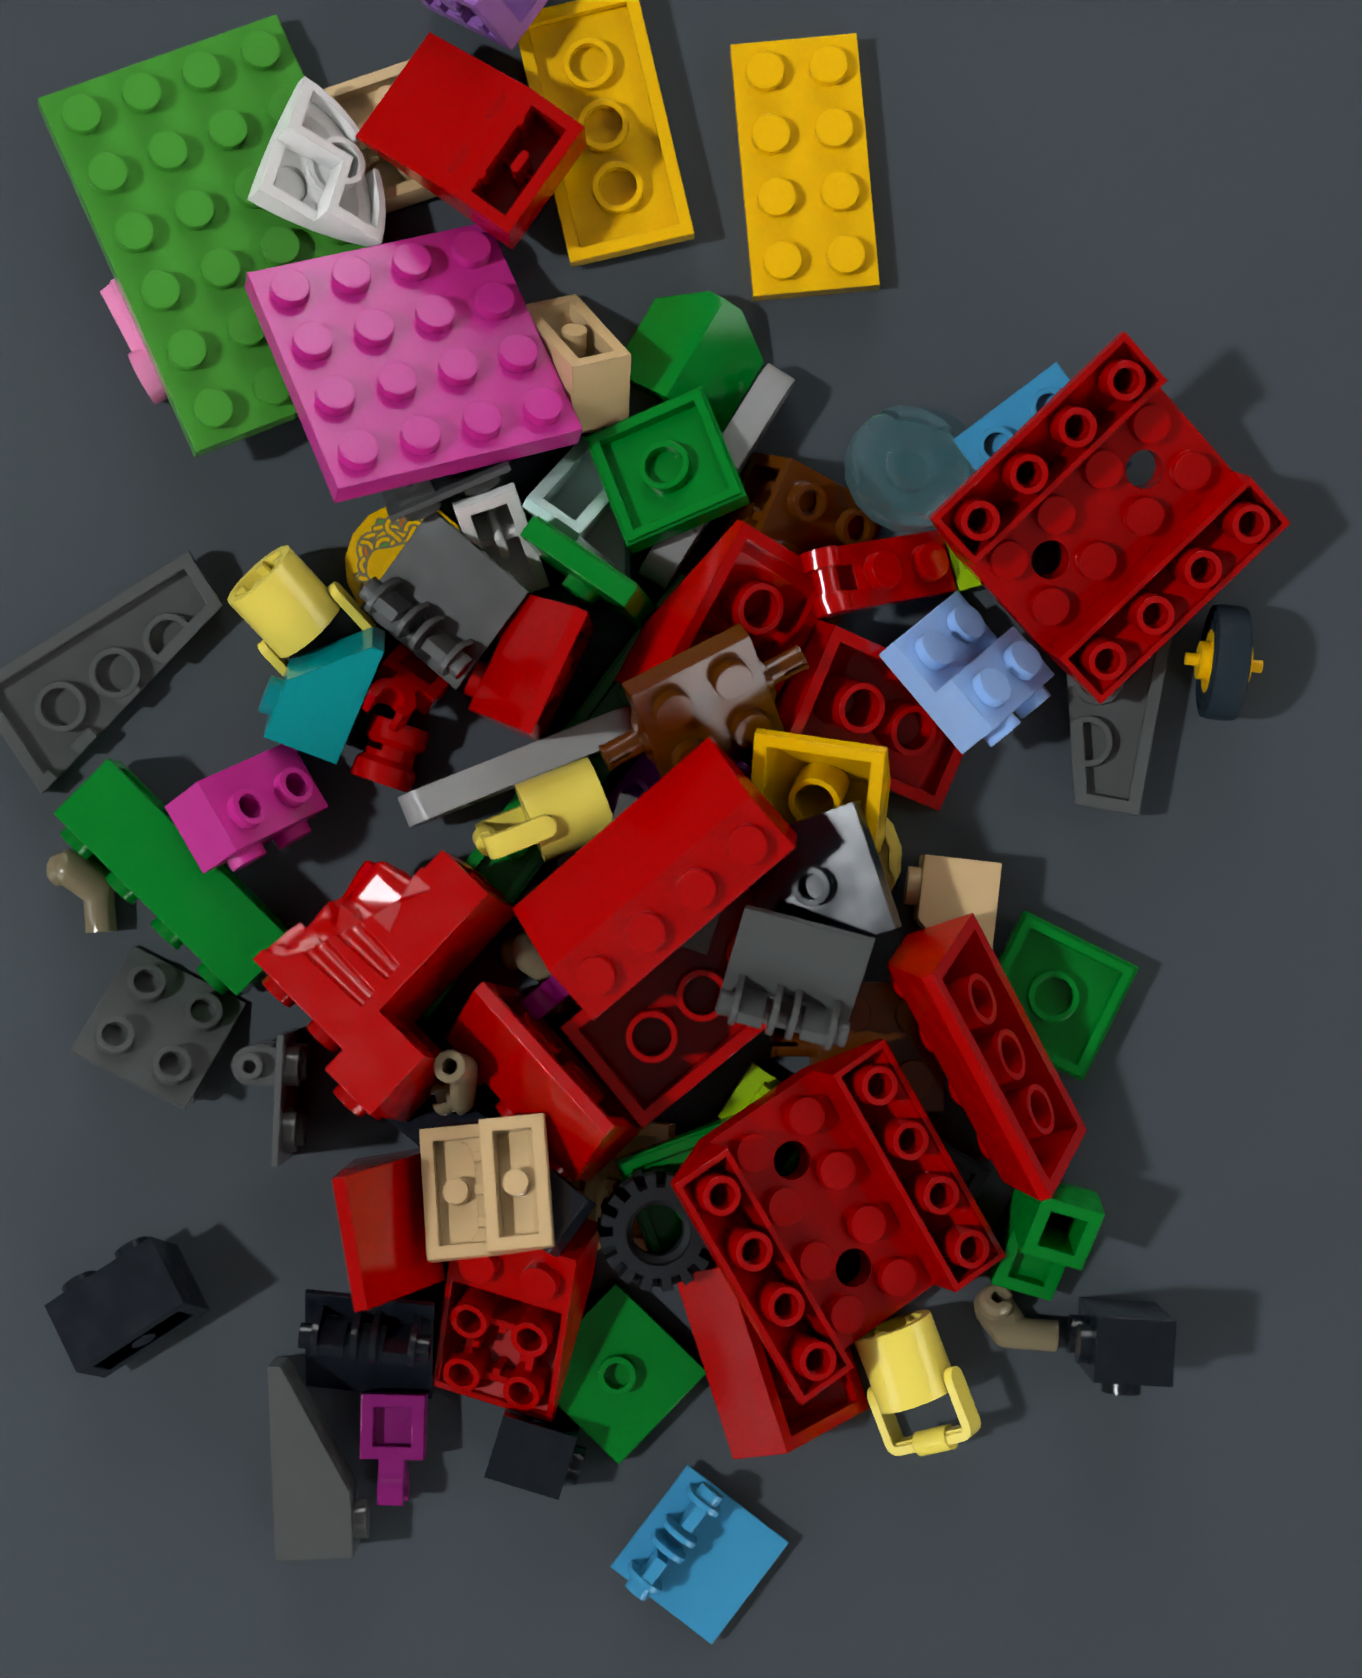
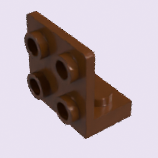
(799, 508)

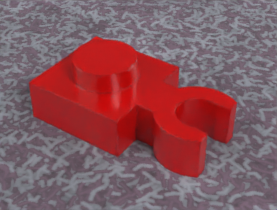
(405, 684)

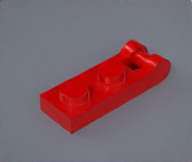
(878, 573)

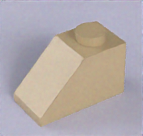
(587, 360)
(953, 888)

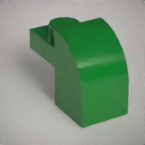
(1046, 1239)

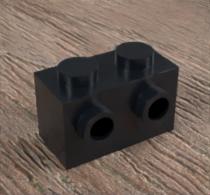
(126, 1306)
(1123, 1344)

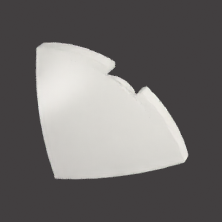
(318, 172)

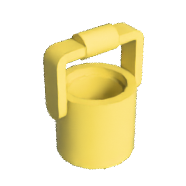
(289, 605)
(555, 813)
(908, 1370)

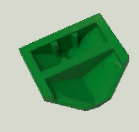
(695, 344)

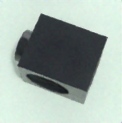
(536, 1454)

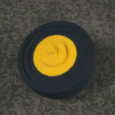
(1223, 662)

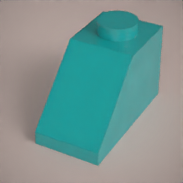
(322, 694)

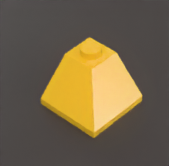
(818, 774)

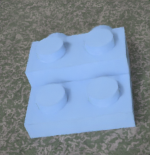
(968, 674)

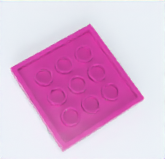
(411, 360)

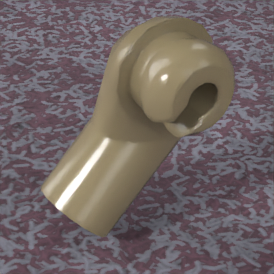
(457, 1083)

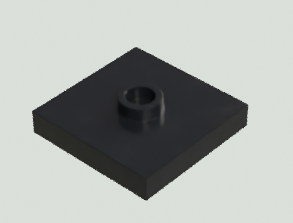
(831, 876)

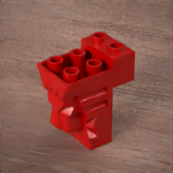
(377, 966)

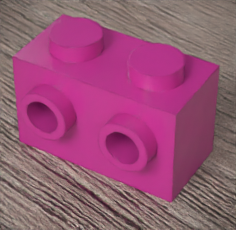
(247, 807)

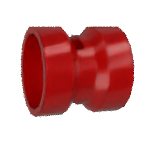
(390, 754)

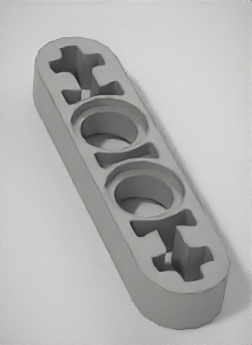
(742, 438)
(511, 768)

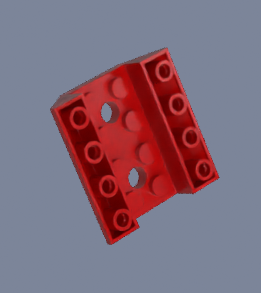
(1131, 554)
(864, 1182)

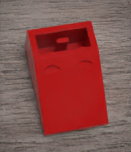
(474, 138)
(515, 1324)

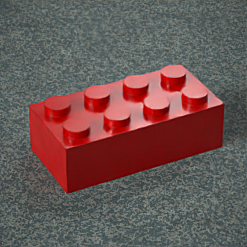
(666, 1027)

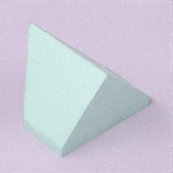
(578, 506)

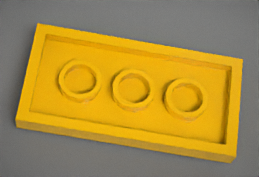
(804, 167)
(627, 181)

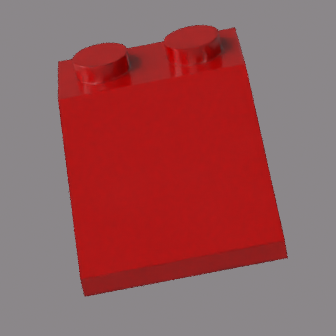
(738, 581)
(530, 666)
(860, 700)
(384, 1228)

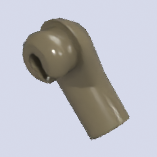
(88, 882)
(521, 954)
(1009, 1326)

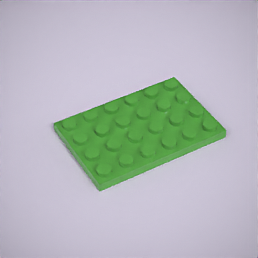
(166, 184)

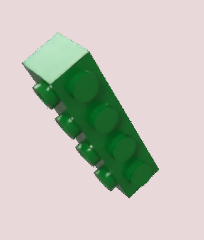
(150, 862)

